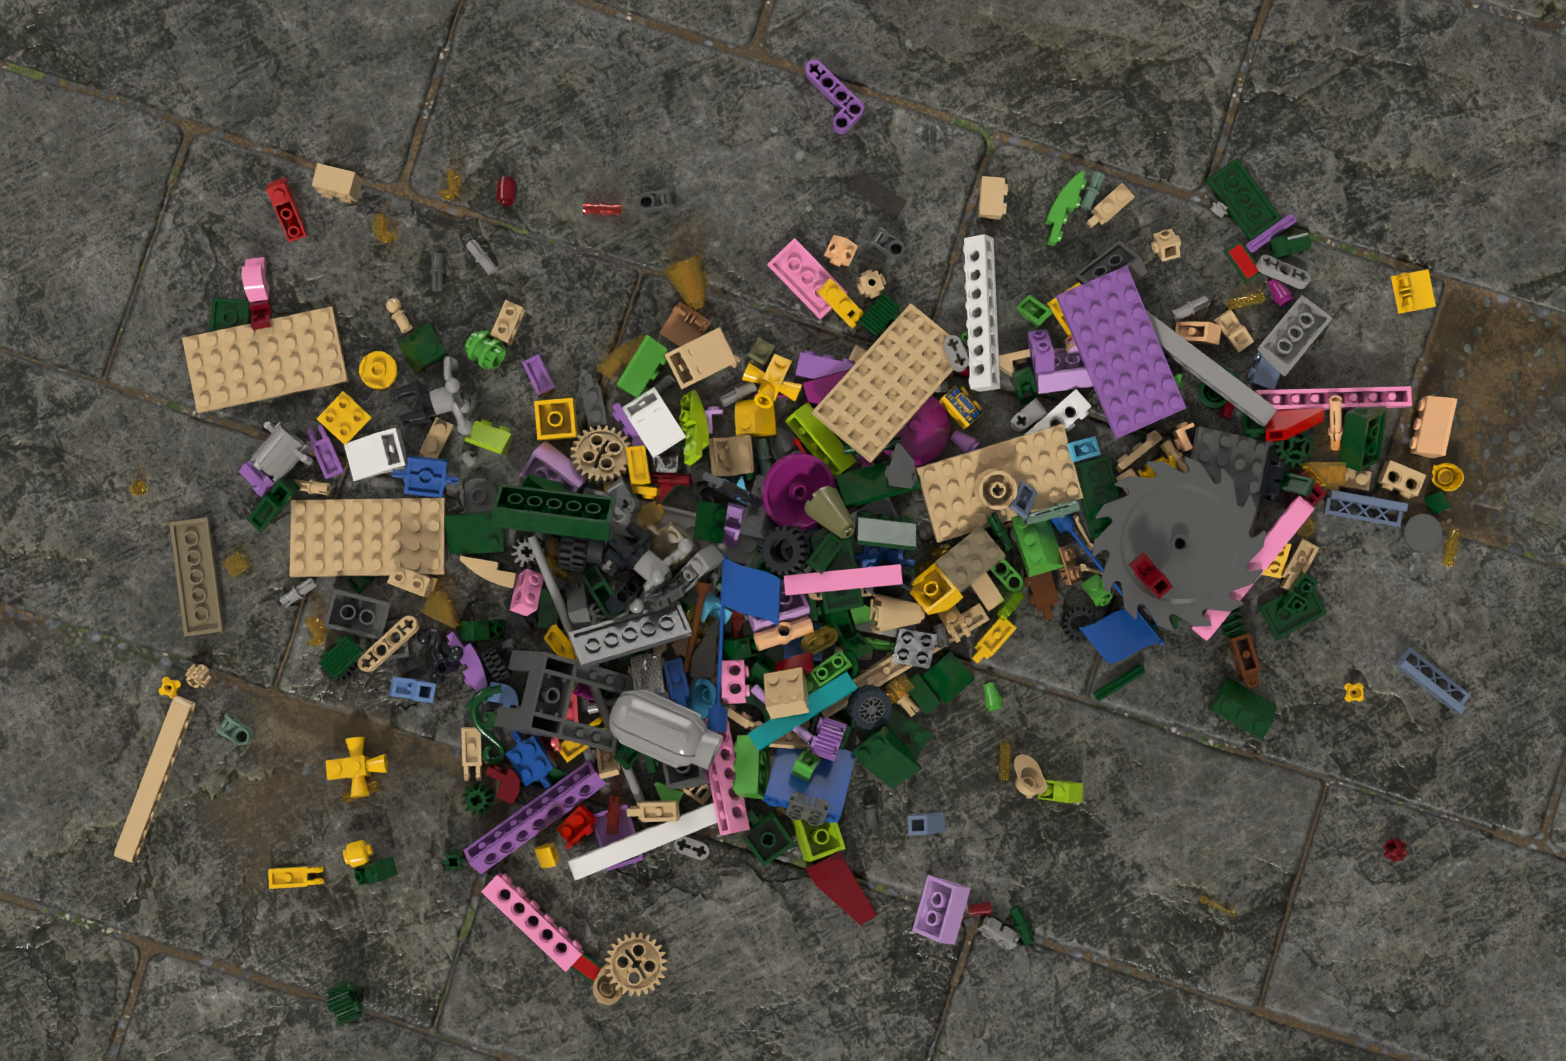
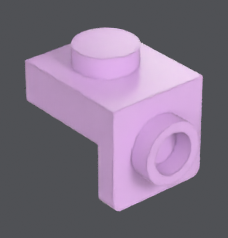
(712, 411)

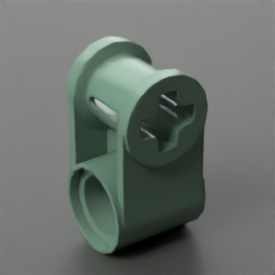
(232, 729)

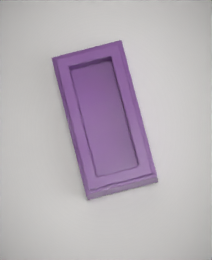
(538, 375)

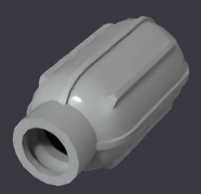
(663, 730)

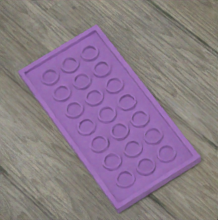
(1121, 352)

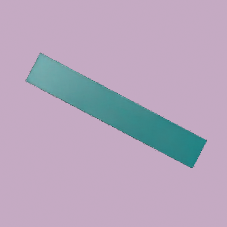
(818, 702)

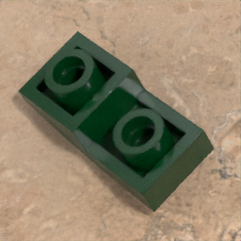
(1299, 591)

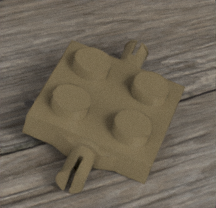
(666, 542)

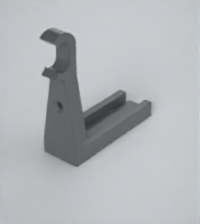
(578, 605)

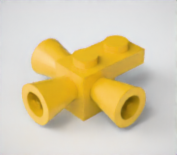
(772, 381)
(356, 767)

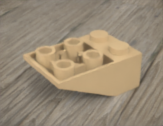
(700, 358)

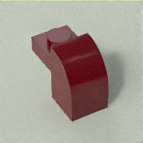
(1150, 576)
(511, 782)

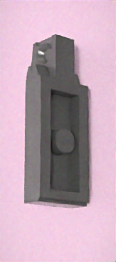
(593, 402)

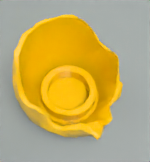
(1447, 476)

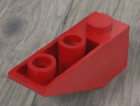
(286, 209)
(1292, 422)

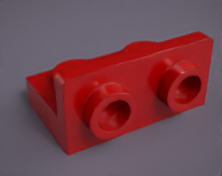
(577, 825)

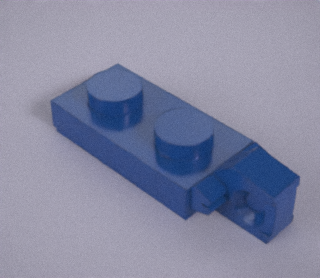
(677, 681)

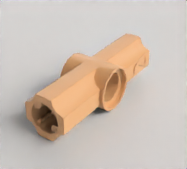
(772, 637)

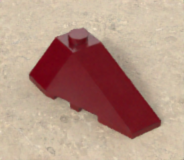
(838, 882)

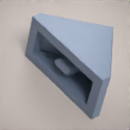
(1023, 500)

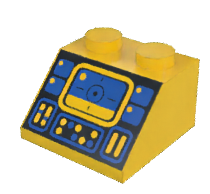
(960, 406)

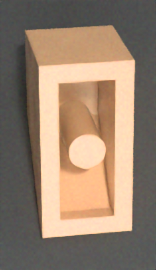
(1199, 332)

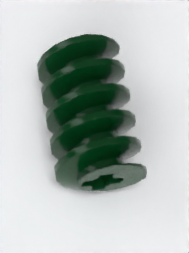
(1232, 625)

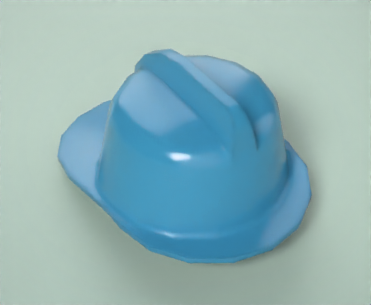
(702, 697)

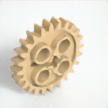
(585, 448)
(621, 975)

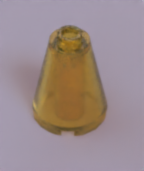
(688, 281)

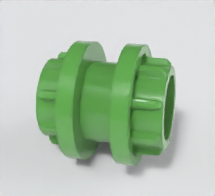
(485, 349)

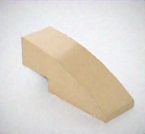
(490, 571)
(987, 592)

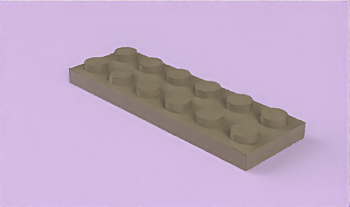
(196, 576)

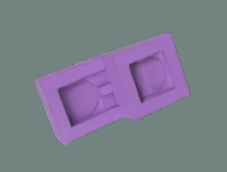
(733, 522)

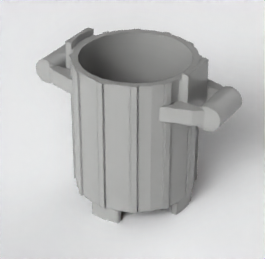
(280, 451)

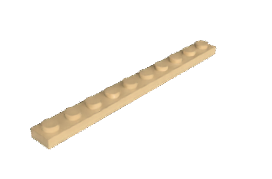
(887, 670)

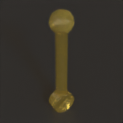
(1203, 899)

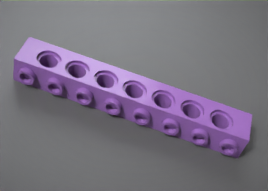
(534, 817)

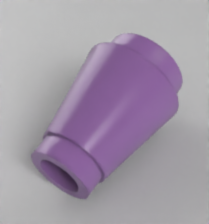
(964, 442)

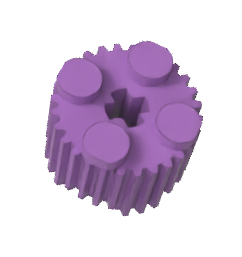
(828, 738)

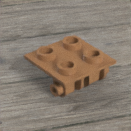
(684, 325)
(1072, 572)

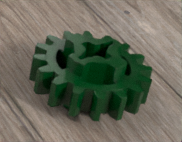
(1299, 453)

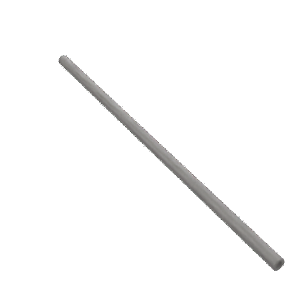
(568, 625)

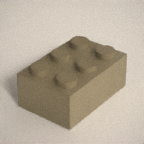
(970, 559)

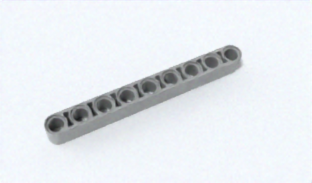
(1212, 373)

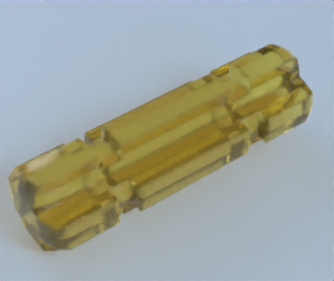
(1245, 300)
(1451, 547)
(1004, 764)
(372, 787)

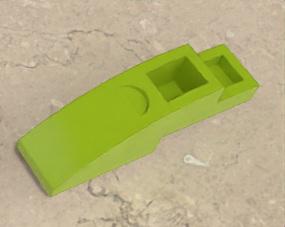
(695, 424)

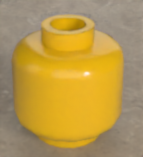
(357, 853)

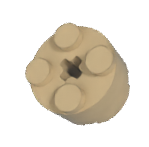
(1000, 498)

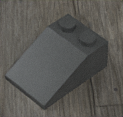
(357, 613)

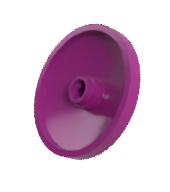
(925, 432)
(789, 487)

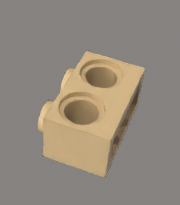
(508, 322)
(1401, 474)

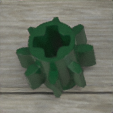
(450, 858)

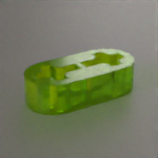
(1010, 605)

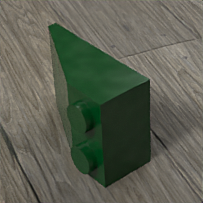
(474, 533)
(886, 756)

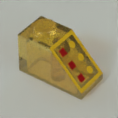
(1327, 473)
(441, 609)

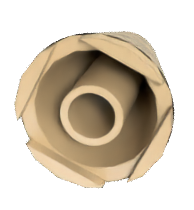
(893, 613)

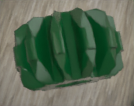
(471, 802)

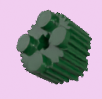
(344, 1002)

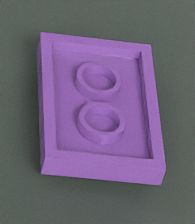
(625, 828)

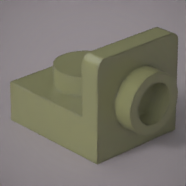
(760, 353)

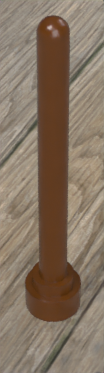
(702, 590)

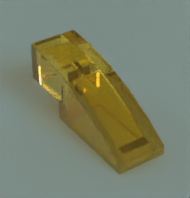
(620, 356)

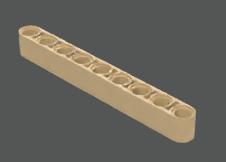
(154, 779)

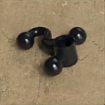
(443, 663)

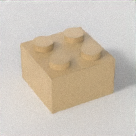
(337, 182)
(786, 693)

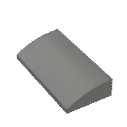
(1294, 335)

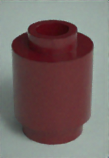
(506, 191)

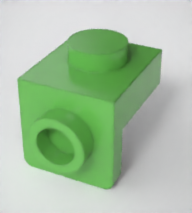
(1095, 589)

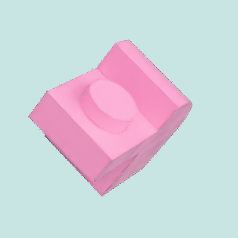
(254, 279)

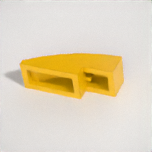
(547, 855)

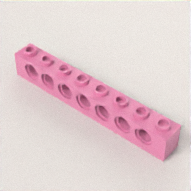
(1351, 397)

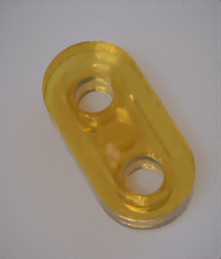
(818, 641)

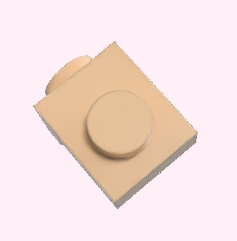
(1181, 440)

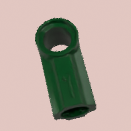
(1285, 246)

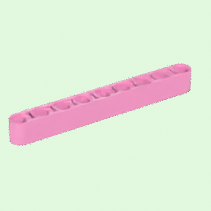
(1274, 542)

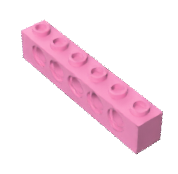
(722, 789)
(493, 892)

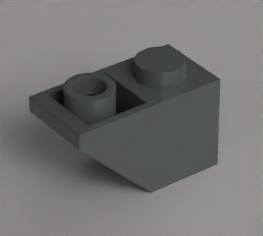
(901, 469)

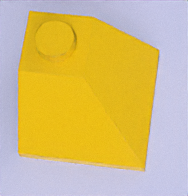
(754, 420)
(934, 591)

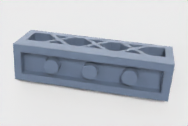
(1366, 501)
(1442, 695)

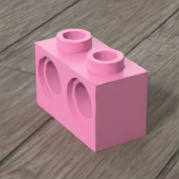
(526, 592)
(730, 682)

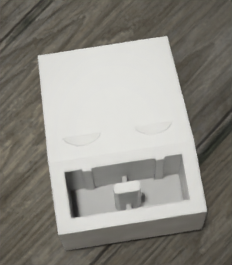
(653, 422)
(376, 454)

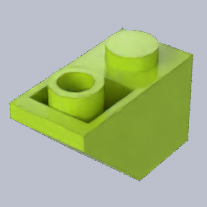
(1063, 791)

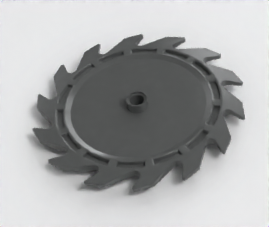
(1212, 537)

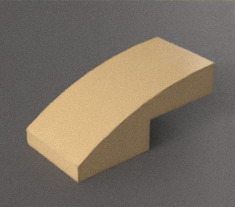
(1234, 331)

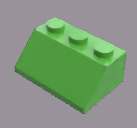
(643, 367)
(1037, 546)
(750, 768)

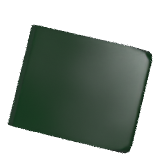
(1437, 502)
(359, 583)
(556, 775)

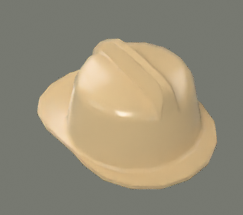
(1029, 776)
(603, 990)

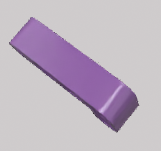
(831, 93)

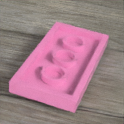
(802, 276)

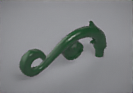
(483, 727)

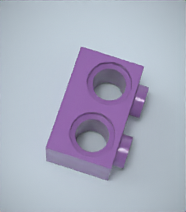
(1041, 351)

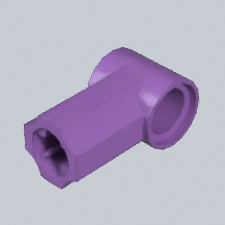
(261, 482)

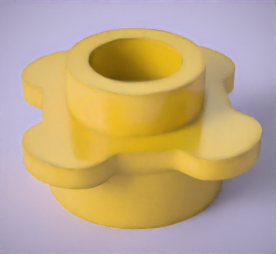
(174, 687)
(1358, 688)

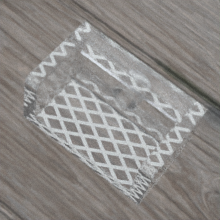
(647, 673)

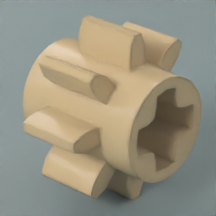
(198, 676)

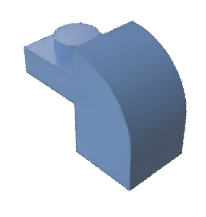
(413, 689)
(508, 697)

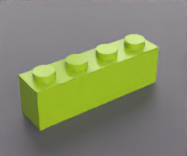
(819, 440)

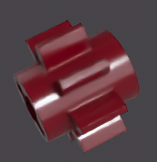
(1395, 850)

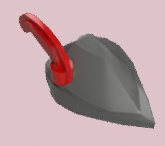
(784, 444)

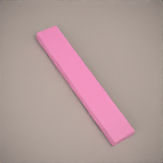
(843, 579)

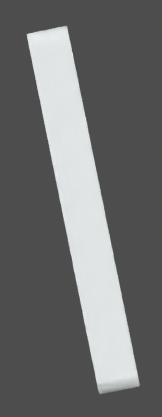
(642, 841)

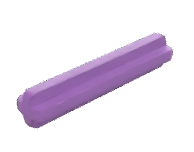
(1270, 233)

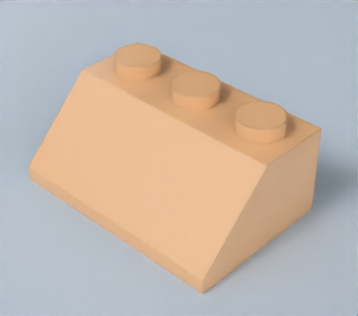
(1433, 426)

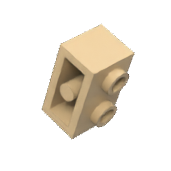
(992, 197)

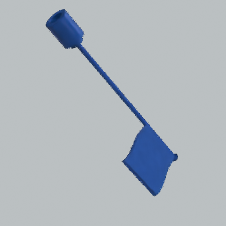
(749, 593)
(1118, 633)

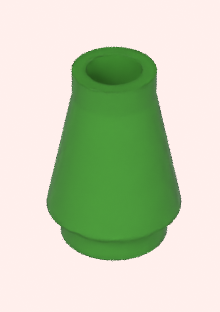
(992, 697)

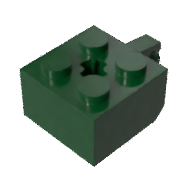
(770, 825)

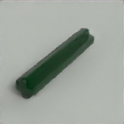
(1119, 682)

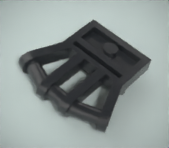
(732, 490)

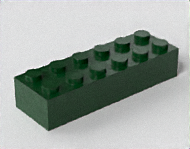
(553, 512)

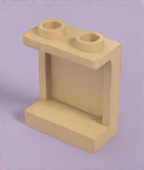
(412, 581)

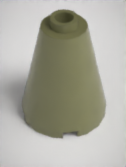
(830, 511)

